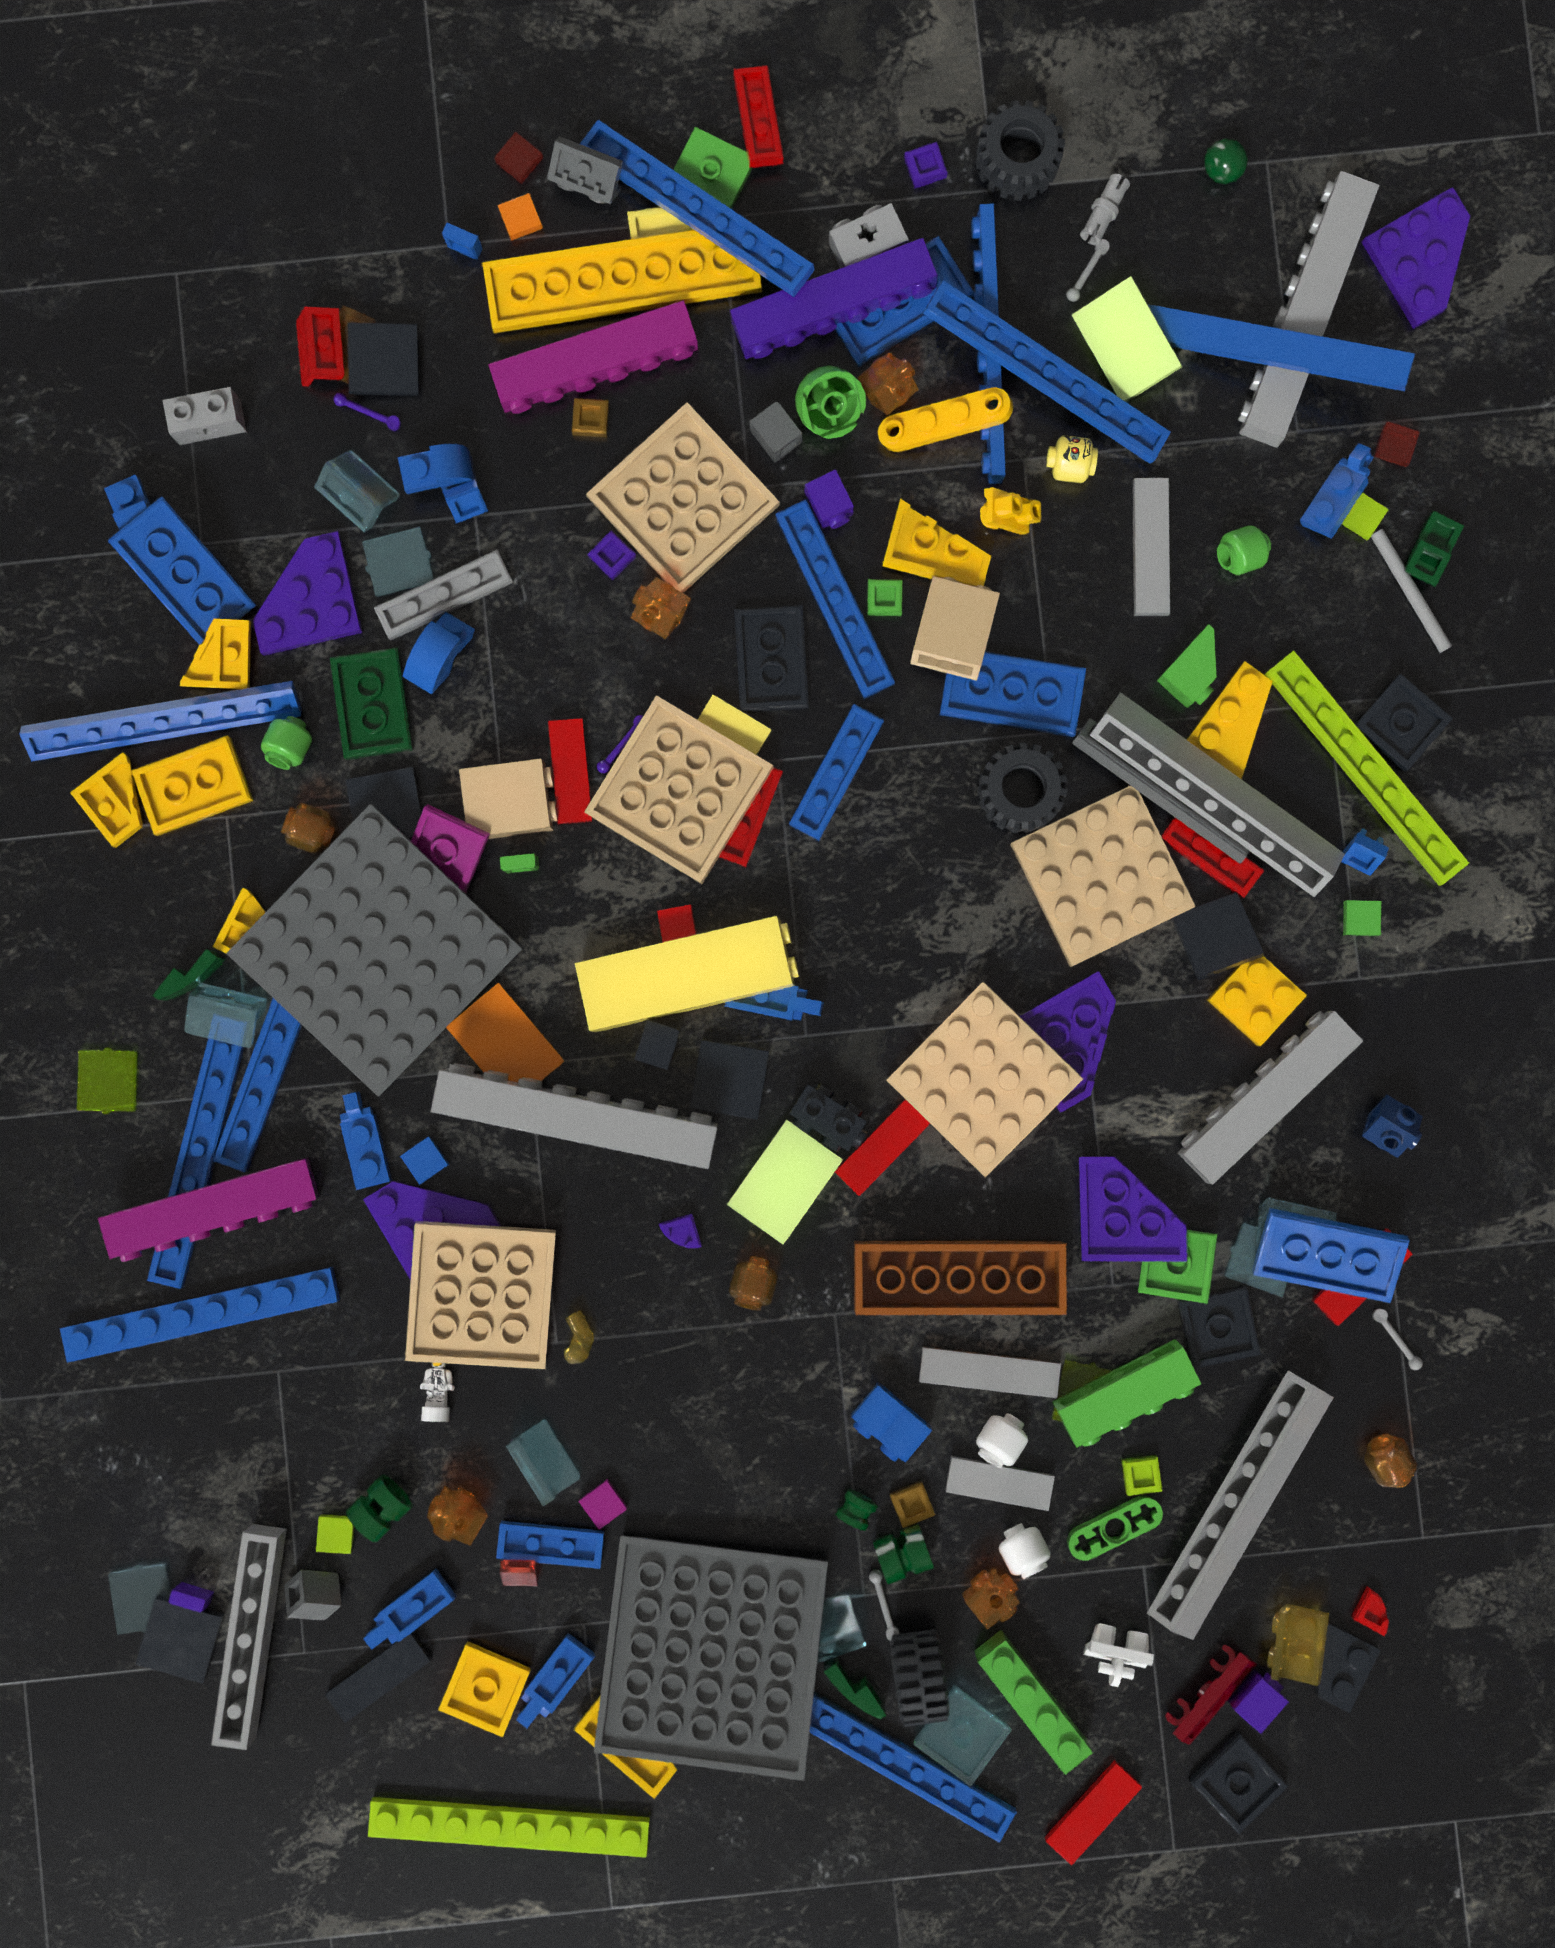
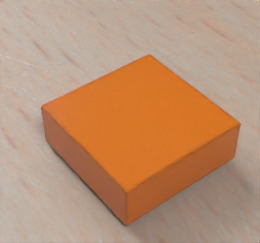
(520, 216)

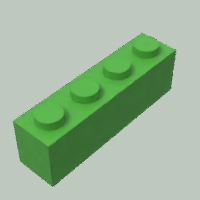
(1127, 1393)
(1033, 1702)

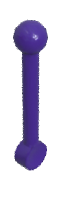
(392, 422)
(604, 765)

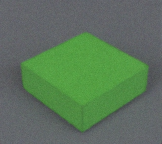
(884, 597)
(519, 863)
(1362, 918)

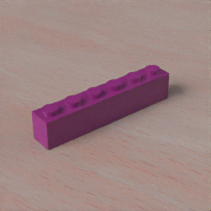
(594, 357)
(209, 1208)

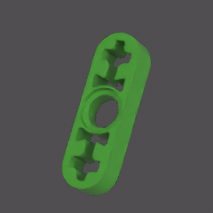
(1128, 1533)

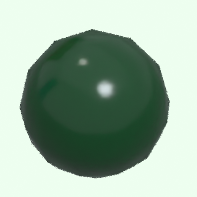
(1226, 161)

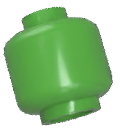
(1243, 550)
(286, 742)

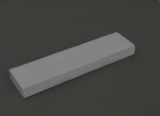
(1151, 547)
(443, 595)
(989, 1372)

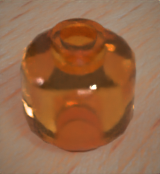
(307, 828)
(753, 1284)
(1390, 1461)

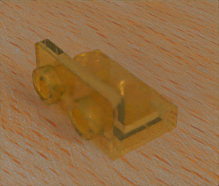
(1298, 1644)

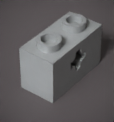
(877, 224)
(204, 415)

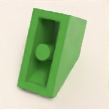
(1193, 670)

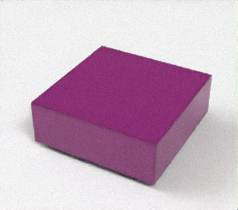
(603, 1504)

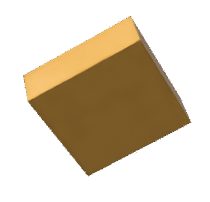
(590, 417)
(912, 1504)

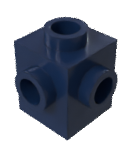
(1393, 1126)

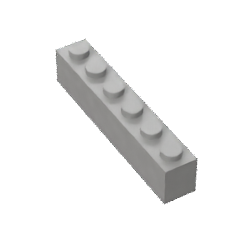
(1270, 1096)
(249, 1636)

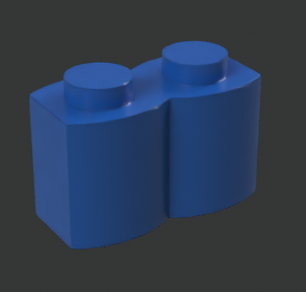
(890, 1422)

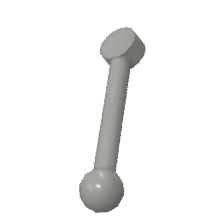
(1073, 293)
(1381, 1315)
(875, 1577)

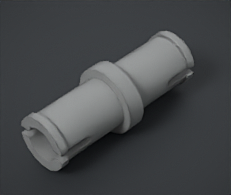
(1105, 209)

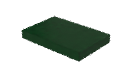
(371, 703)

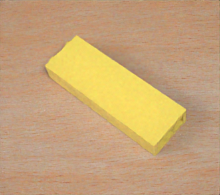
(686, 974)

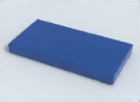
(887, 328)
(180, 569)
(1018, 694)
(1330, 1255)

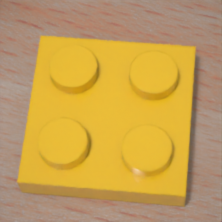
(1257, 999)
(484, 1689)

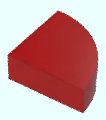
(1371, 1612)

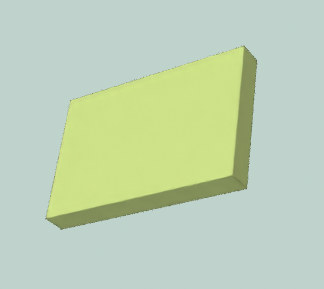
(1127, 340)
(784, 1182)

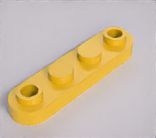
(945, 419)

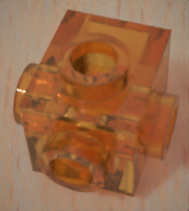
(888, 382)
(659, 607)
(456, 1515)
(989, 1608)

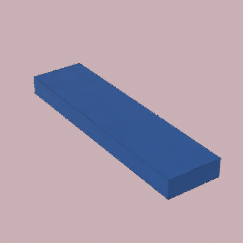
(836, 772)

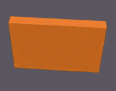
(504, 1038)

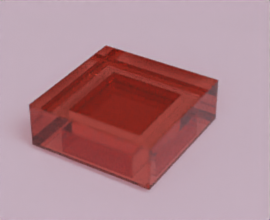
(518, 157)
(1396, 444)
(519, 1573)

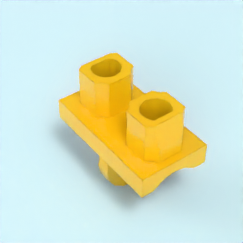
(1009, 511)

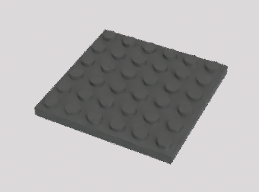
(374, 950)
(711, 1657)

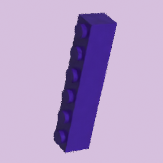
(834, 298)

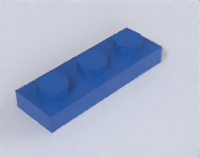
(550, 1544)

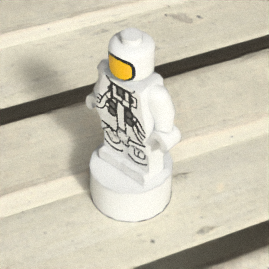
(436, 1383)

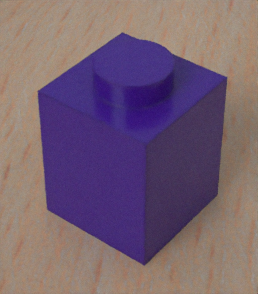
(829, 500)
(1258, 1700)

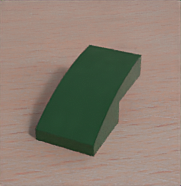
(1433, 548)
(181, 982)
(860, 1693)

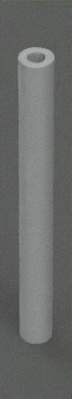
(1411, 591)

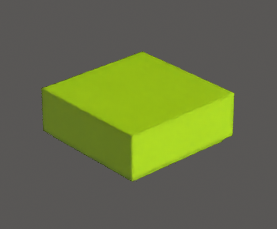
(1365, 516)
(1141, 1475)
(335, 1534)

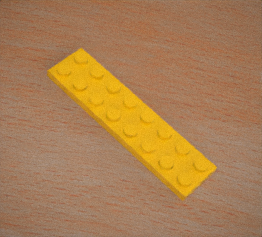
(612, 280)

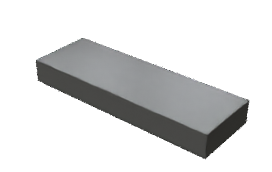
(997, 1484)

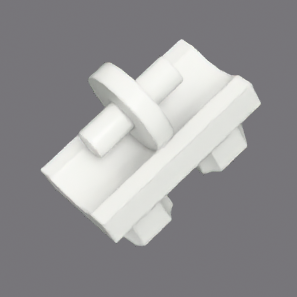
(1133, 1654)

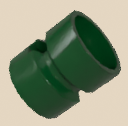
(375, 1512)
(903, 1554)

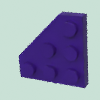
(1421, 255)
(310, 599)
(1076, 1029)
(401, 1205)
(1125, 1217)

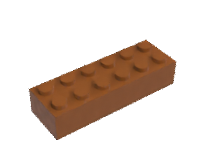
(960, 1278)

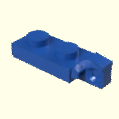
(1339, 493)
(783, 1003)
(363, 1143)
(411, 1609)
(554, 1679)

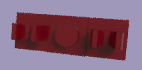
(1211, 1696)

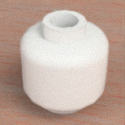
(1002, 1440)
(1024, 1551)

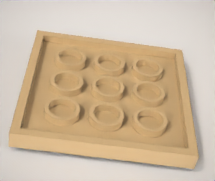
(683, 499)
(679, 789)
(1102, 875)
(984, 1079)
(480, 1295)

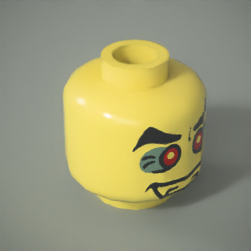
(1072, 459)

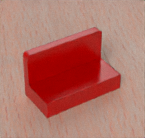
(319, 344)

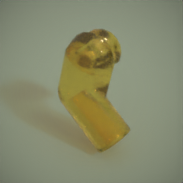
(581, 1341)

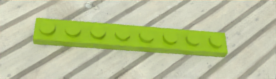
(1367, 768)
(508, 1827)

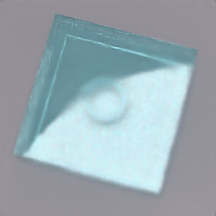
(964, 1740)

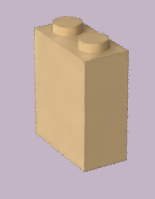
(955, 627)
(509, 798)

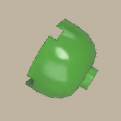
(830, 401)

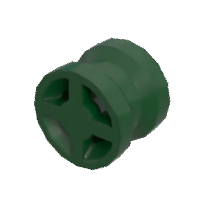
(856, 1510)

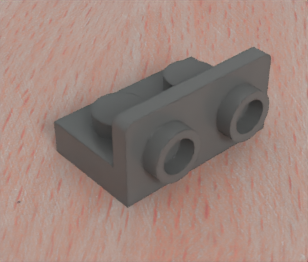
(585, 171)

